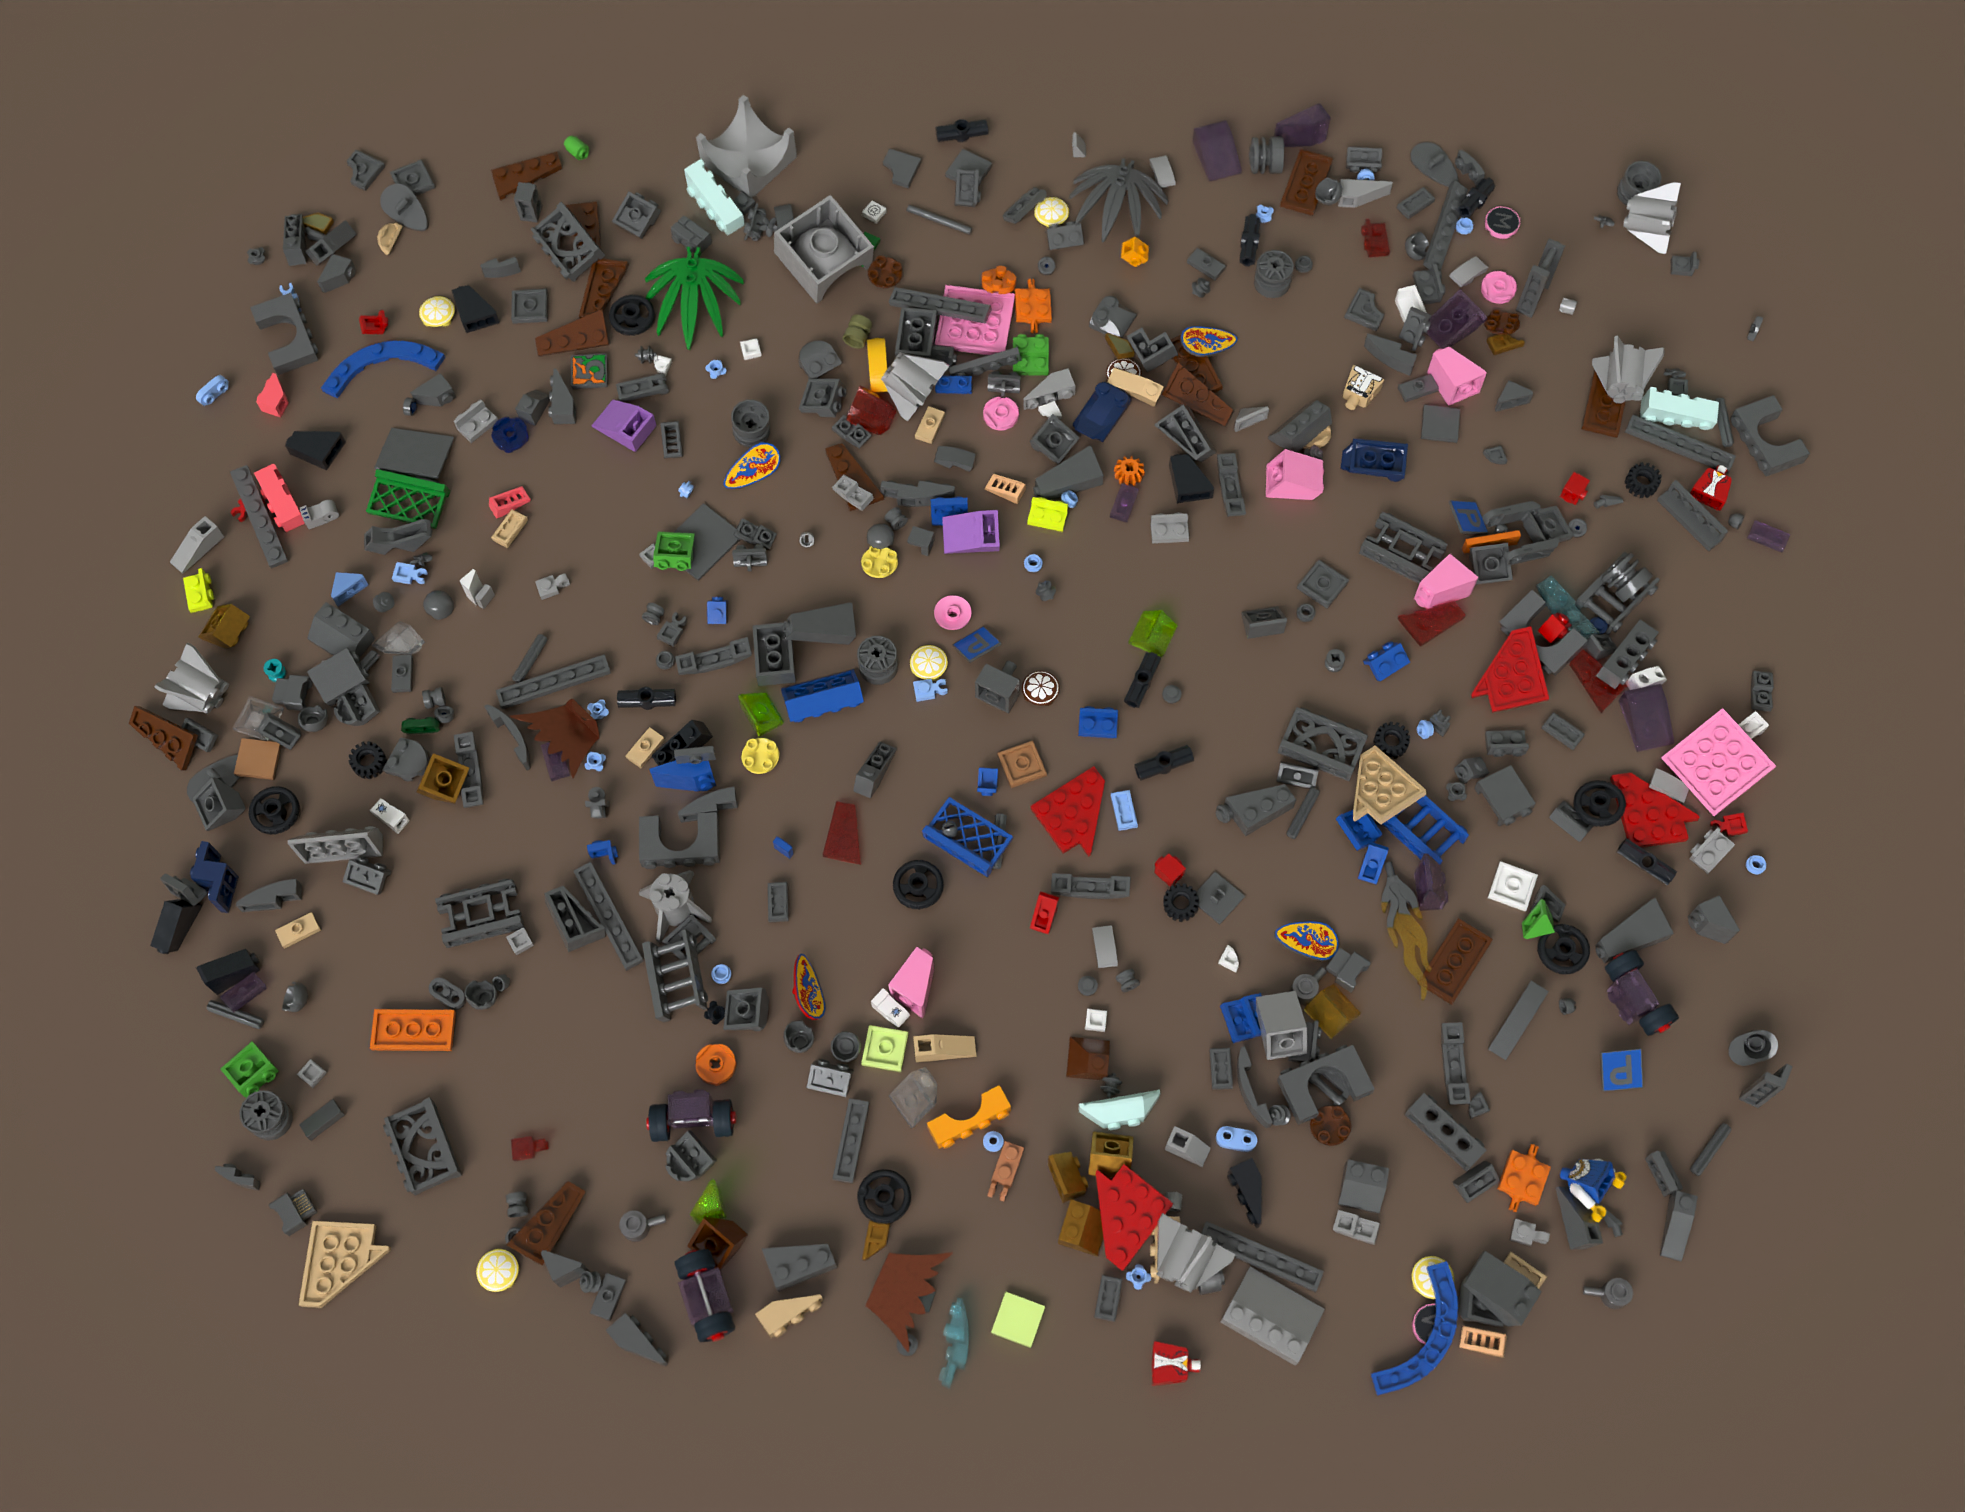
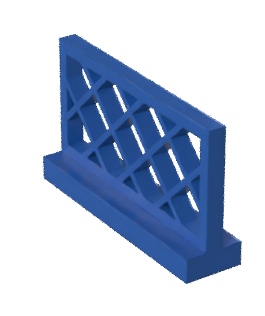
(959, 851)

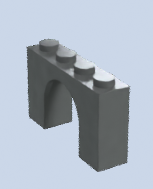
(286, 310)
(1769, 457)
(1553, 657)
(703, 851)
(1343, 1062)

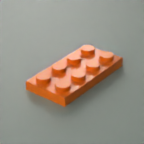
(412, 1030)

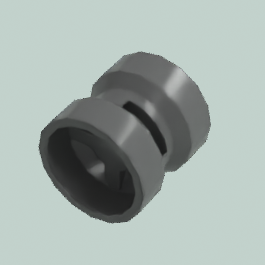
(434, 697)
(517, 1204)

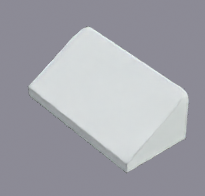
(471, 585)

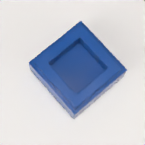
(783, 847)

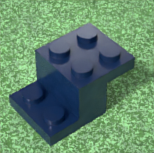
(214, 876)

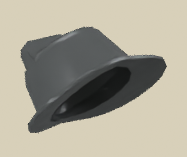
(1753, 1047)

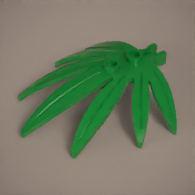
(691, 274)

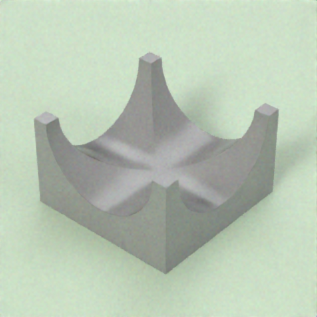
(747, 152)

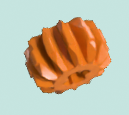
(1129, 471)

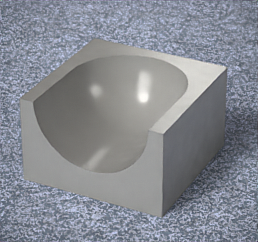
(821, 246)

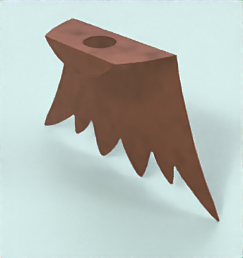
(565, 731)
(898, 1290)

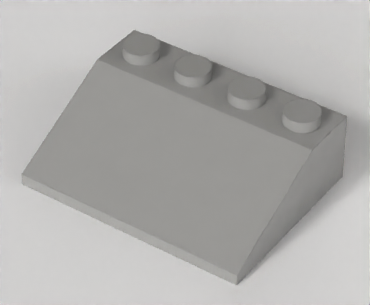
(338, 845)
(1272, 1316)

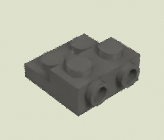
(636, 214)
(823, 397)

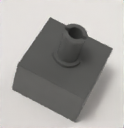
(998, 686)

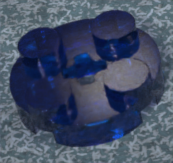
(511, 443)

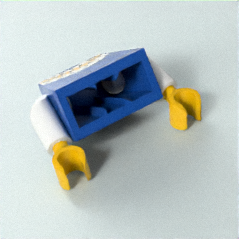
(1590, 1182)

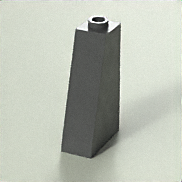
(1073, 474)
(823, 625)
(1637, 932)

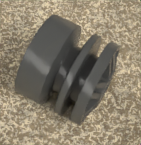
(1267, 155)
(1637, 179)
(1273, 274)
(747, 415)
(1626, 577)
(877, 669)
(270, 1124)

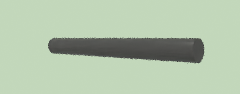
(944, 221)

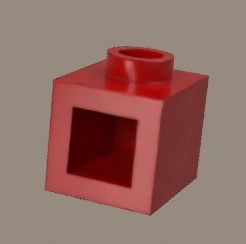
(1575, 489)
(1555, 627)
(1169, 869)

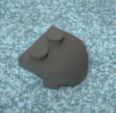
(818, 359)
(356, 707)
(407, 760)
(688, 1158)

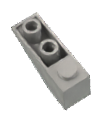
(1362, 191)
(1053, 388)
(196, 544)

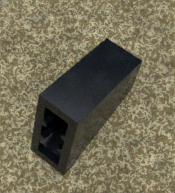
(473, 309)
(315, 446)
(1189, 480)
(174, 925)
(228, 970)

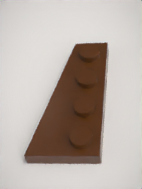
(1197, 366)

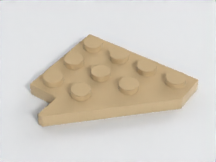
(1383, 787)
(337, 1258)

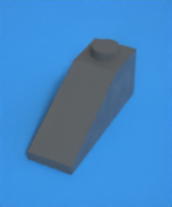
(1678, 1224)

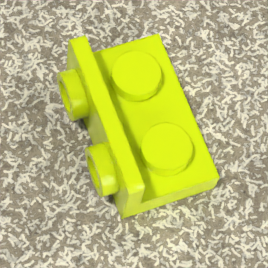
(1048, 514)
(198, 592)

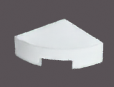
(662, 364)
(1049, 409)
(1229, 959)

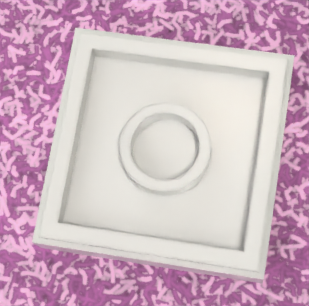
(1512, 886)

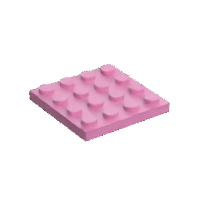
(976, 336)
(1718, 762)

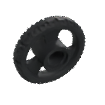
(631, 307)
(279, 815)
(1605, 818)
(921, 868)
(1578, 960)
(865, 1192)

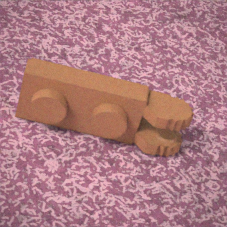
(1006, 1168)

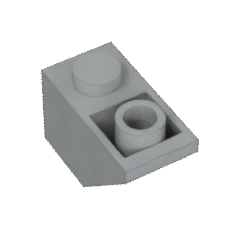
(1187, 1146)

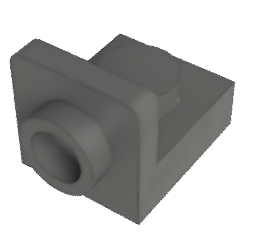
(1684, 265)
(944, 354)

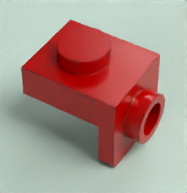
(373, 324)

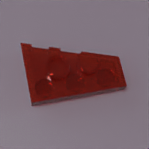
(1432, 622)
(1586, 670)
(842, 836)

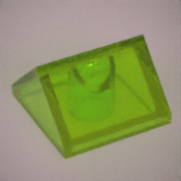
(1153, 632)
(760, 712)
(709, 1204)

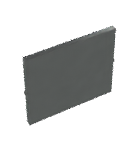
(414, 453)
(712, 539)

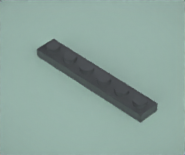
(1445, 225)
(944, 305)
(1679, 443)
(259, 516)
(553, 682)
(608, 916)
(1265, 1258)

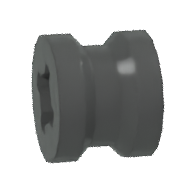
(896, 518)
(653, 614)
(1336, 664)
(1127, 980)

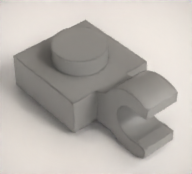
(549, 586)
(1525, 1233)

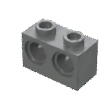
(528, 202)

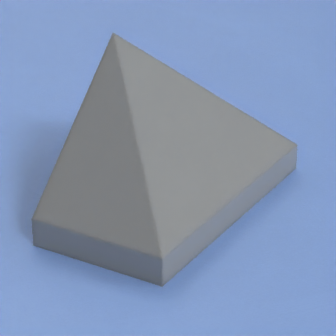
(1250, 416)

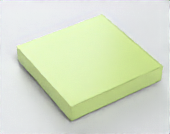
(885, 1048)
(1018, 1319)

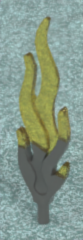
(1407, 927)

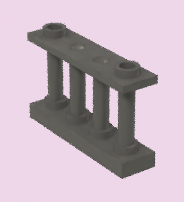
(1540, 278)
(1598, 589)
(656, 972)

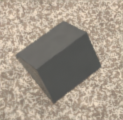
(1264, 622)
(563, 1269)

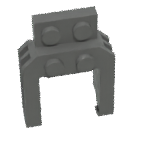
(1544, 527)

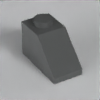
(336, 273)
(434, 392)
(532, 406)

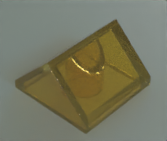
(1332, 1010)

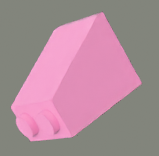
(1455, 375)
(1294, 476)
(1445, 584)
(914, 981)

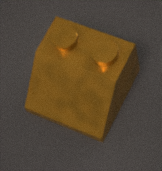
(225, 626)
(442, 779)
(1110, 1153)
(1067, 1176)
(1082, 1228)

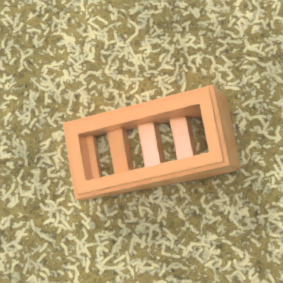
(1008, 495)
(1493, 1335)

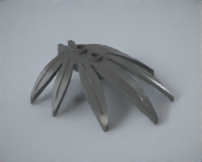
(1120, 179)

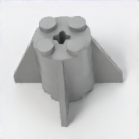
(1653, 215)
(1627, 370)
(911, 381)
(192, 684)
(673, 901)
(1187, 1255)

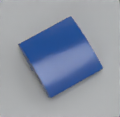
(1242, 1018)

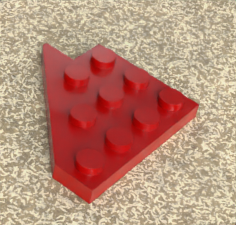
(1514, 674)
(1072, 811)
(1650, 815)
(1128, 1213)

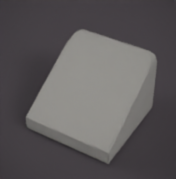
(1078, 146)

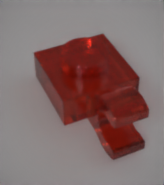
(525, 1147)

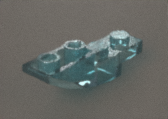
(1560, 601)
(958, 1335)

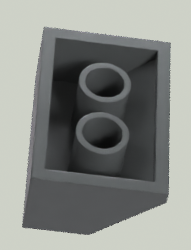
(1302, 426)
(337, 631)

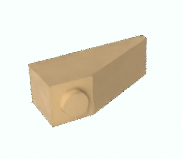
(1136, 386)

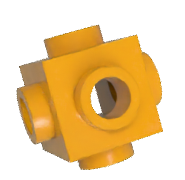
(1135, 251)

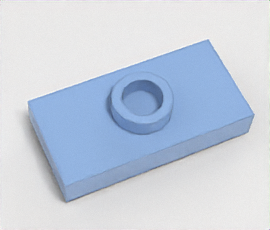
(1124, 810)

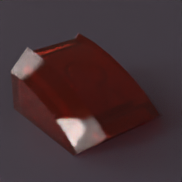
(871, 411)

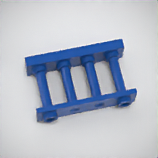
(1418, 844)

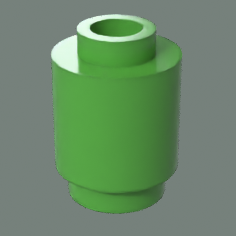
(576, 147)

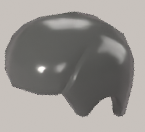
(1328, 191)
(1416, 245)
(880, 536)
(438, 604)
(313, 718)
(480, 994)
(295, 997)
(798, 1036)
(845, 1046)

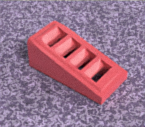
(503, 509)

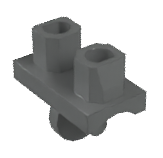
(1004, 383)
(749, 557)
(597, 803)

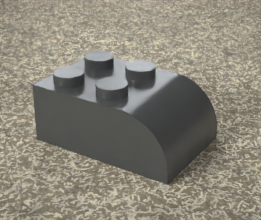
(916, 332)
(773, 655)

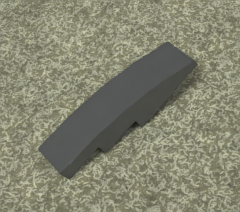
(1518, 1020)

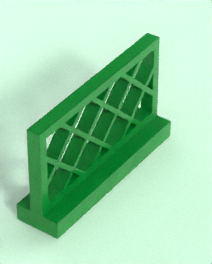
(415, 486)

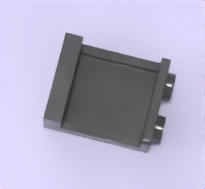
(338, 676)
(1506, 795)

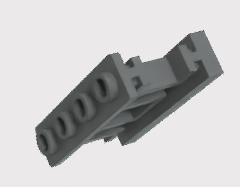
(1397, 560)
(483, 927)

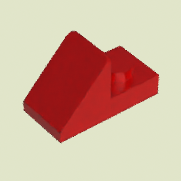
(1044, 912)

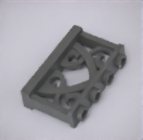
(588, 247)
(1323, 726)
(446, 1160)

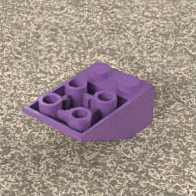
(625, 424)
(971, 532)

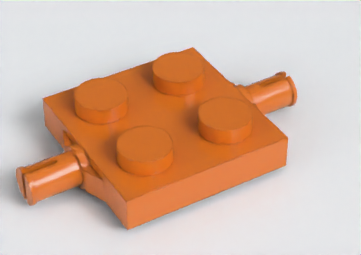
(1033, 305)
(1523, 1178)

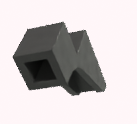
(404, 537)

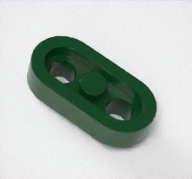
(420, 726)

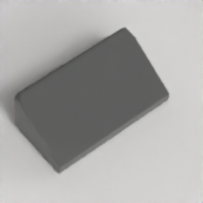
(279, 730)
(1297, 775)
(1569, 821)
(321, 1120)
(1476, 1181)

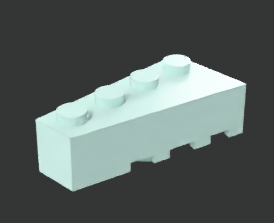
(713, 198)
(1678, 409)

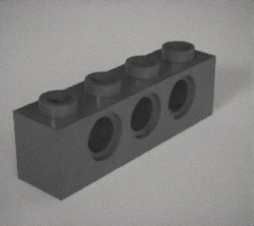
(1627, 654)
(1448, 1143)

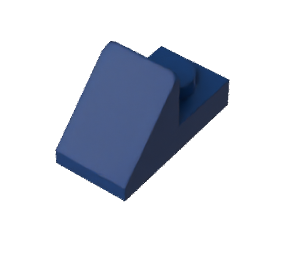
(1373, 863)

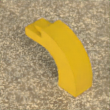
(877, 363)

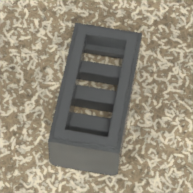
(666, 426)

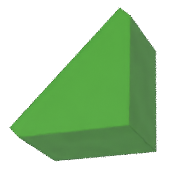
(1538, 922)

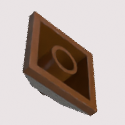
(1088, 1058)
(720, 1237)

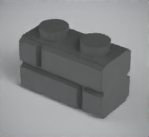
(690, 235)

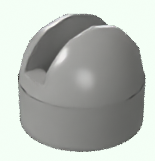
(810, 537)

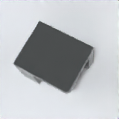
(921, 538)

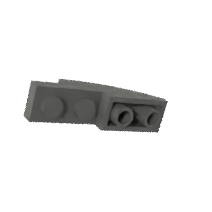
(916, 496)

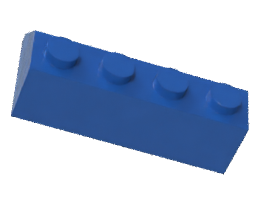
(822, 695)

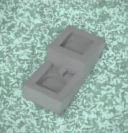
(1162, 171)
(1468, 271)
(852, 493)
(1669, 785)
(1105, 946)
(1356, 1227)

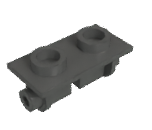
(751, 228)

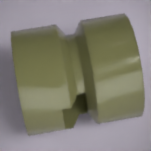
(857, 331)

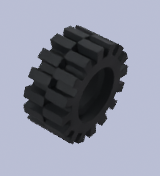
(1646, 471)
(1397, 731)
(360, 752)
(1185, 891)

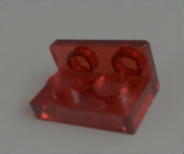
(1375, 239)

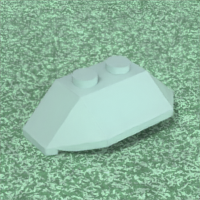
(1121, 1110)

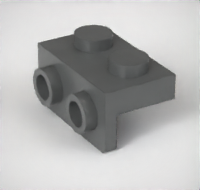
(1363, 158)
(967, 188)
(1064, 236)

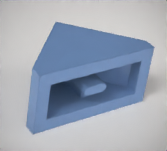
(346, 586)

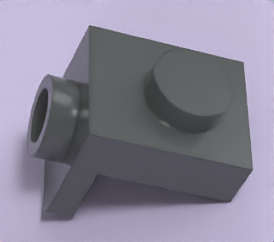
(1470, 769)

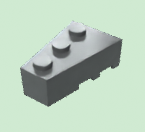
(1187, 433)
(1260, 807)
(572, 920)
(798, 1263)

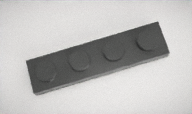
(986, 363)
(851, 1141)

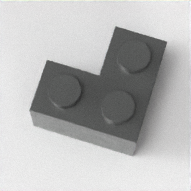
(1152, 352)

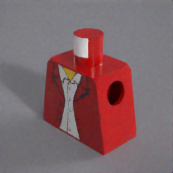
(1712, 487)
(1171, 1364)

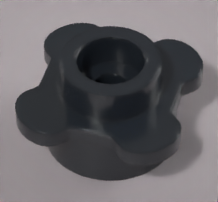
(719, 1013)

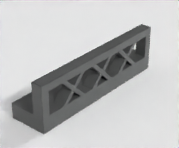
(1691, 517)
(1766, 1087)

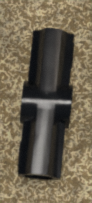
(961, 130)
(1476, 198)
(1250, 240)
(1138, 689)
(635, 698)
(1153, 766)
(1636, 854)

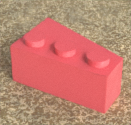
(279, 497)

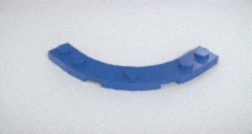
(378, 353)
(1439, 1339)

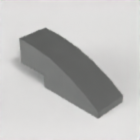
(1390, 353)
(711, 802)
(271, 896)

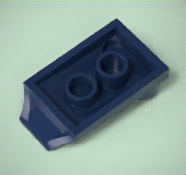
(1102, 411)
(1376, 458)

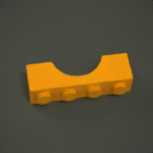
(947, 1130)

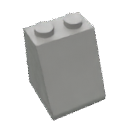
(1282, 1025)

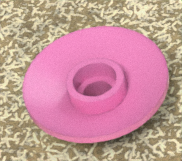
(952, 605)

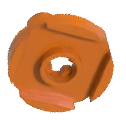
(998, 280)
(717, 1075)

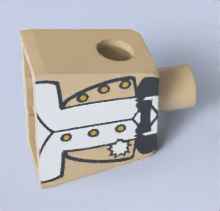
(1361, 388)

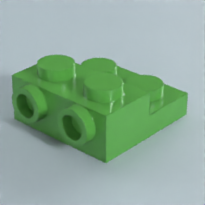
(1033, 353)
(674, 550)
(249, 1070)

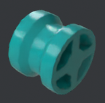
(279, 669)

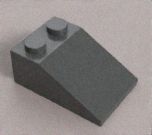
(1502, 1289)

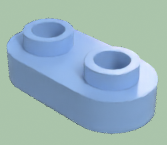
(212, 390)
(1236, 1139)

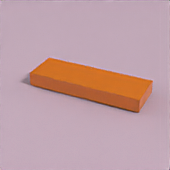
(1511, 538)

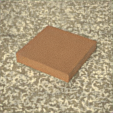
(257, 759)
(1022, 764)

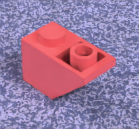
(273, 398)

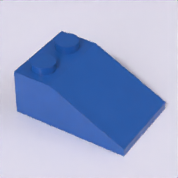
(684, 776)

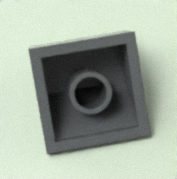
(1713, 921)
(1363, 1186)

